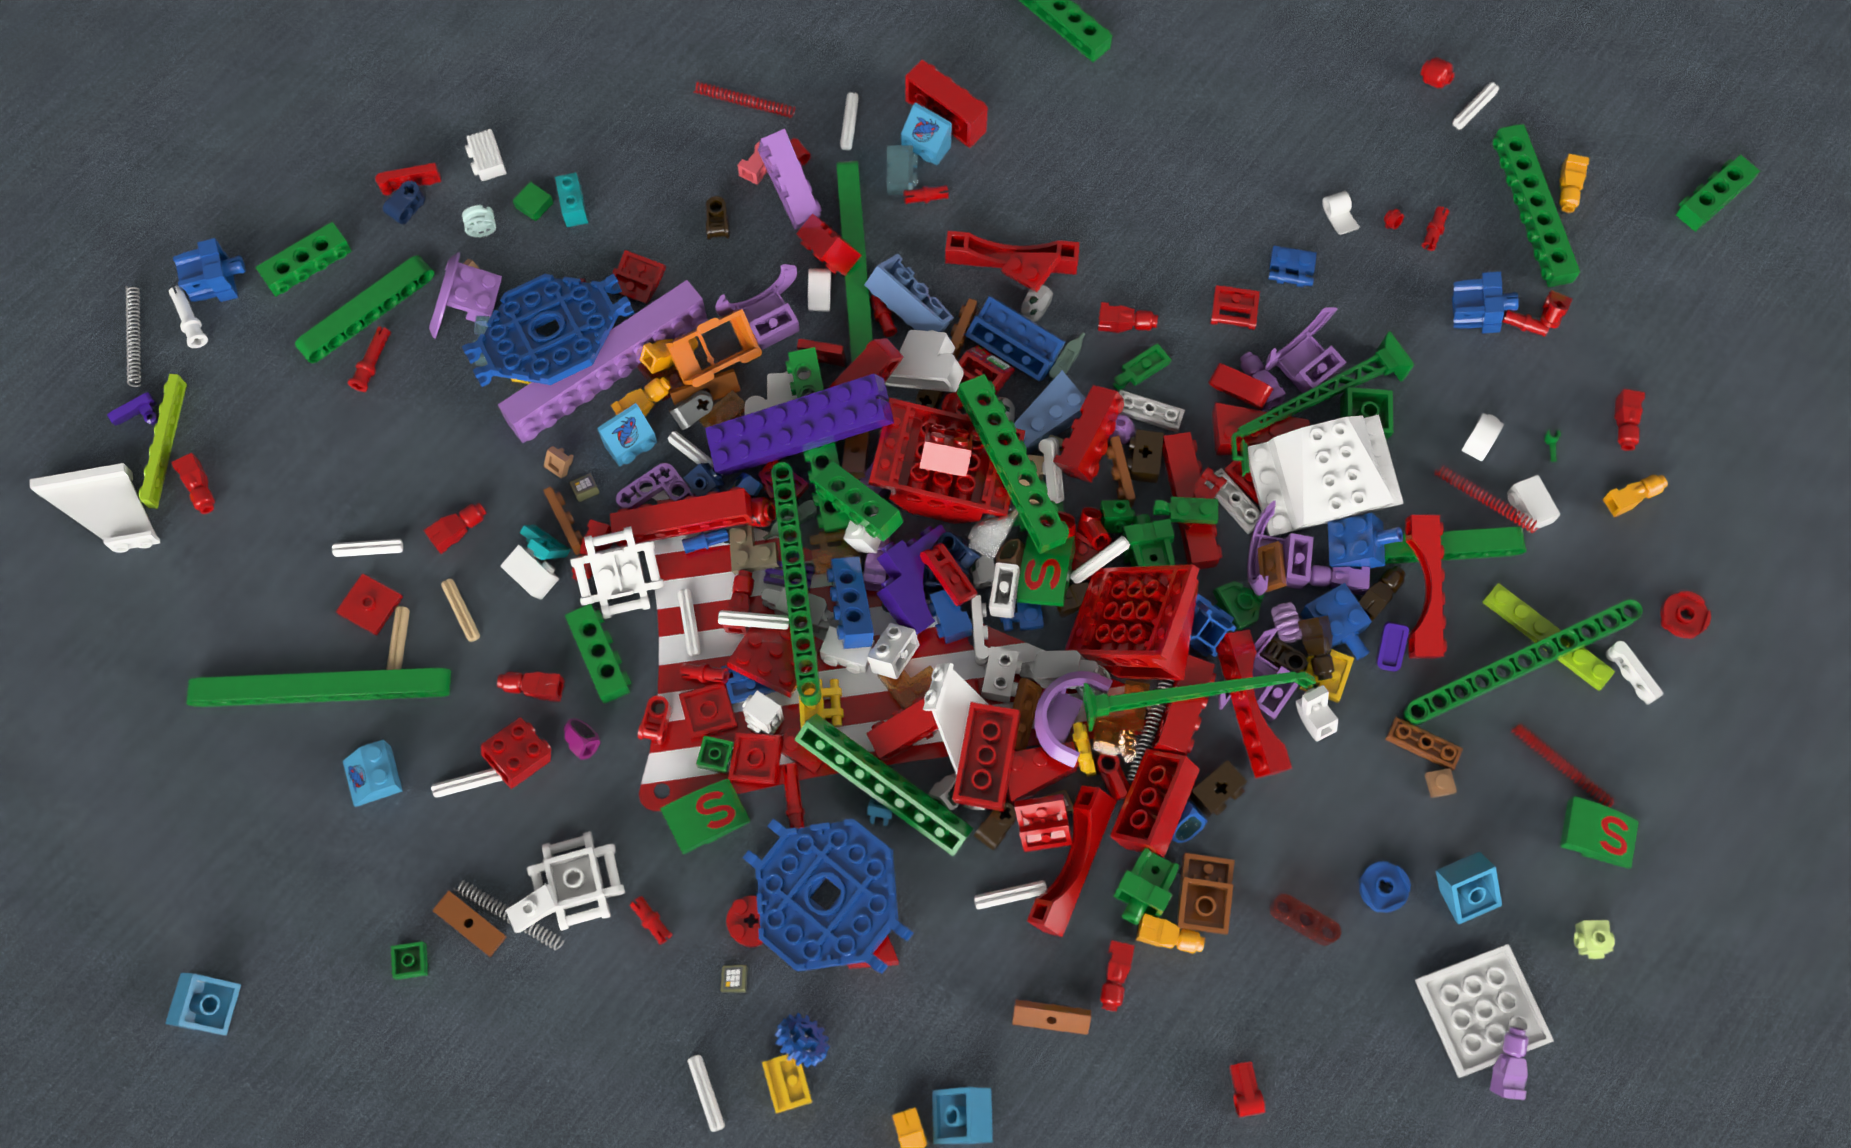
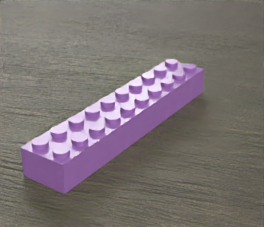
(541, 405)

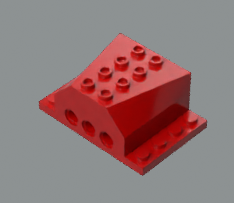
(934, 492)
(1138, 621)

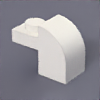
(1482, 436)
(1316, 713)

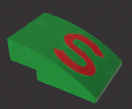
(1046, 575)
(705, 815)
(1599, 832)

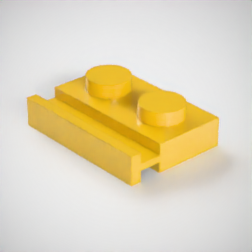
(786, 1083)

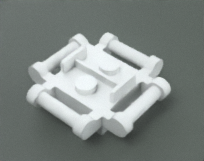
(617, 572)
(577, 878)

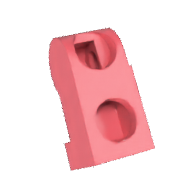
(754, 168)

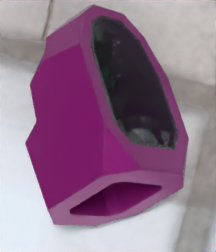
(581, 738)

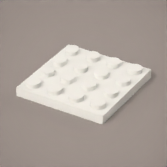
(1478, 1004)

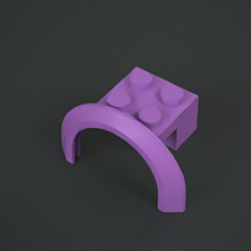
(466, 290)
(767, 312)
(1305, 359)
(1296, 551)
(1269, 698)
(1059, 710)

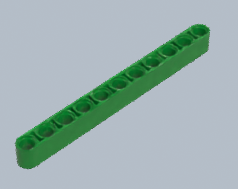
(853, 234)
(797, 591)
(1530, 654)
(318, 687)

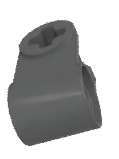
(688, 410)

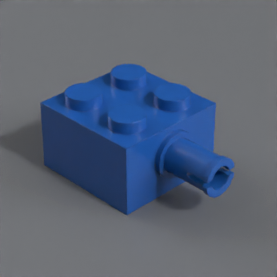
(1360, 541)
(1345, 618)

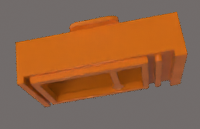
(686, 361)

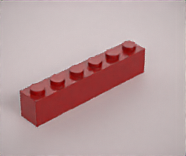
(1183, 472)
(684, 516)

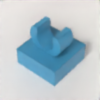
(879, 810)

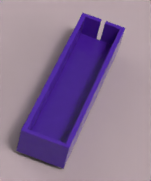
(799, 425)

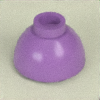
(1124, 428)

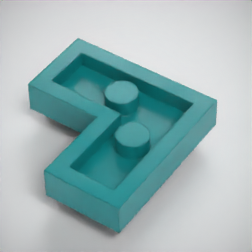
(543, 544)

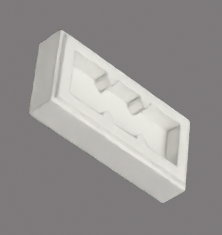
(532, 908)

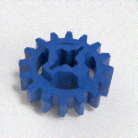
(802, 1040)

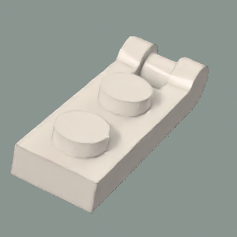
(1053, 473)
(980, 632)
(1634, 672)

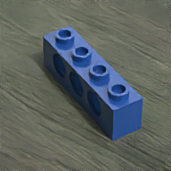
(851, 603)

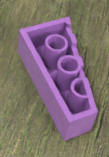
(788, 178)

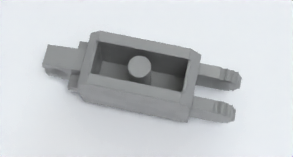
(821, 616)
(1054, 664)

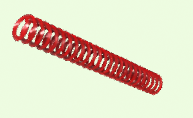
(744, 102)
(1487, 500)
(1552, 754)

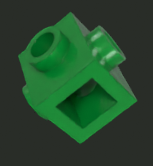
(1116, 515)

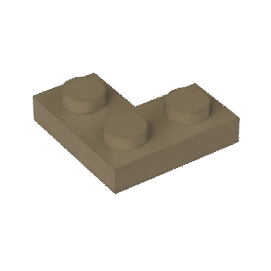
(747, 555)

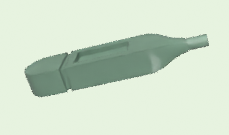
(1067, 357)
(806, 511)

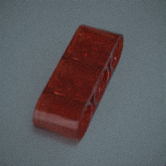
(1317, 920)

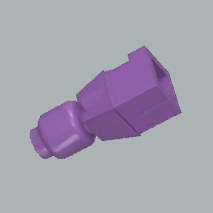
(1254, 367)
(873, 571)
(1355, 579)
(1510, 1068)

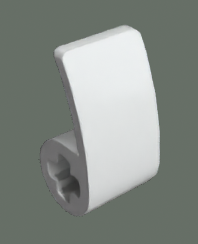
(1337, 209)
(819, 289)

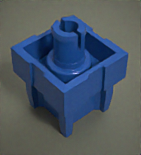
(208, 272)
(1482, 303)
(1209, 626)

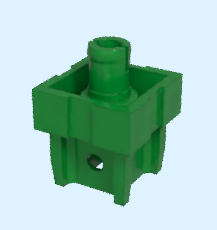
(1149, 542)
(1143, 889)

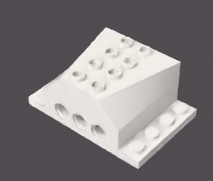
(1324, 473)

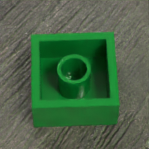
(533, 201)
(715, 754)
(409, 960)

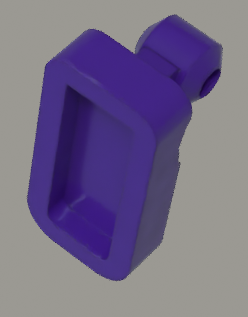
(141, 404)
(1392, 646)

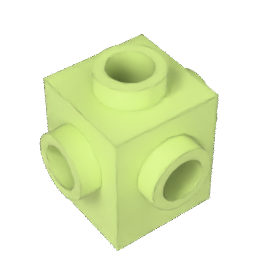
(1594, 938)

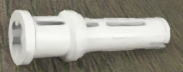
(189, 324)

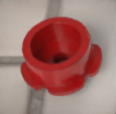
(1393, 219)

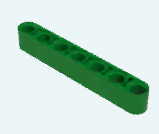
(364, 309)
(1465, 545)

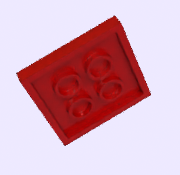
(768, 658)

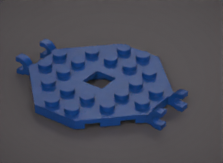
(517, 350)
(857, 921)

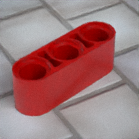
(1240, 386)

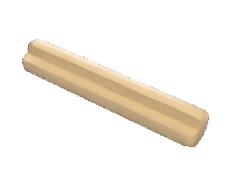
(460, 610)
(398, 638)

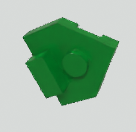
(1239, 603)

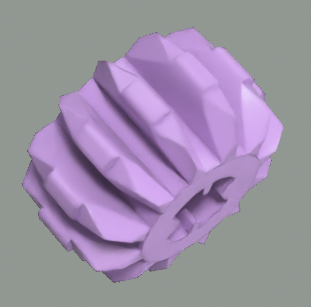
(1286, 621)

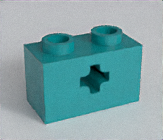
(571, 199)

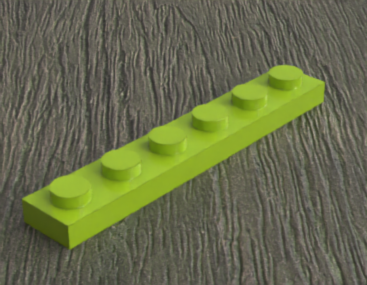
(163, 441)
(1538, 628)

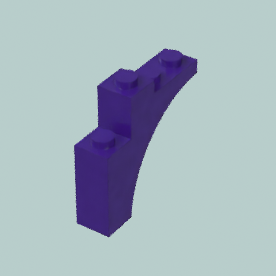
(904, 589)

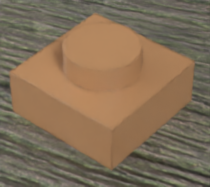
(1440, 783)

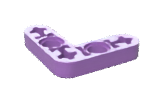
(665, 484)

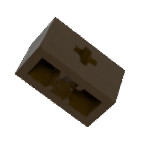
(1148, 444)
(1225, 777)

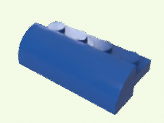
(1015, 338)

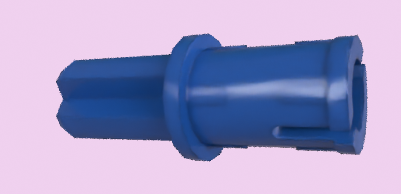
(705, 540)

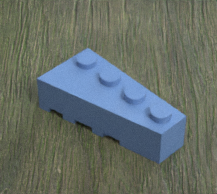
(907, 297)
(1051, 412)

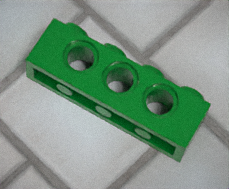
(1717, 193)
(306, 249)
(836, 478)
(608, 687)

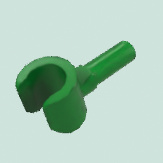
(1551, 441)

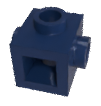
(704, 480)

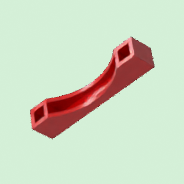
(971, 250)
(1424, 538)
(1265, 750)
(1055, 906)

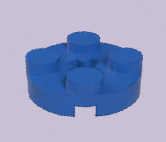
(1379, 900)

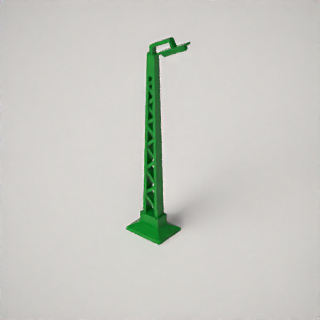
(1389, 358)
(1103, 704)

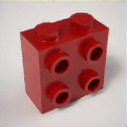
(516, 752)

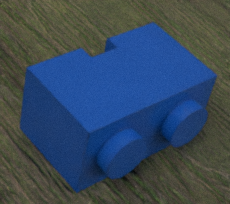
(951, 621)

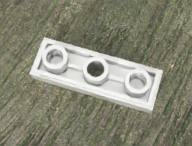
(1161, 414)
(1243, 510)

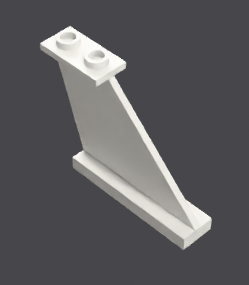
(101, 502)
(950, 703)

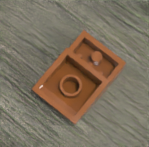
(1205, 893)

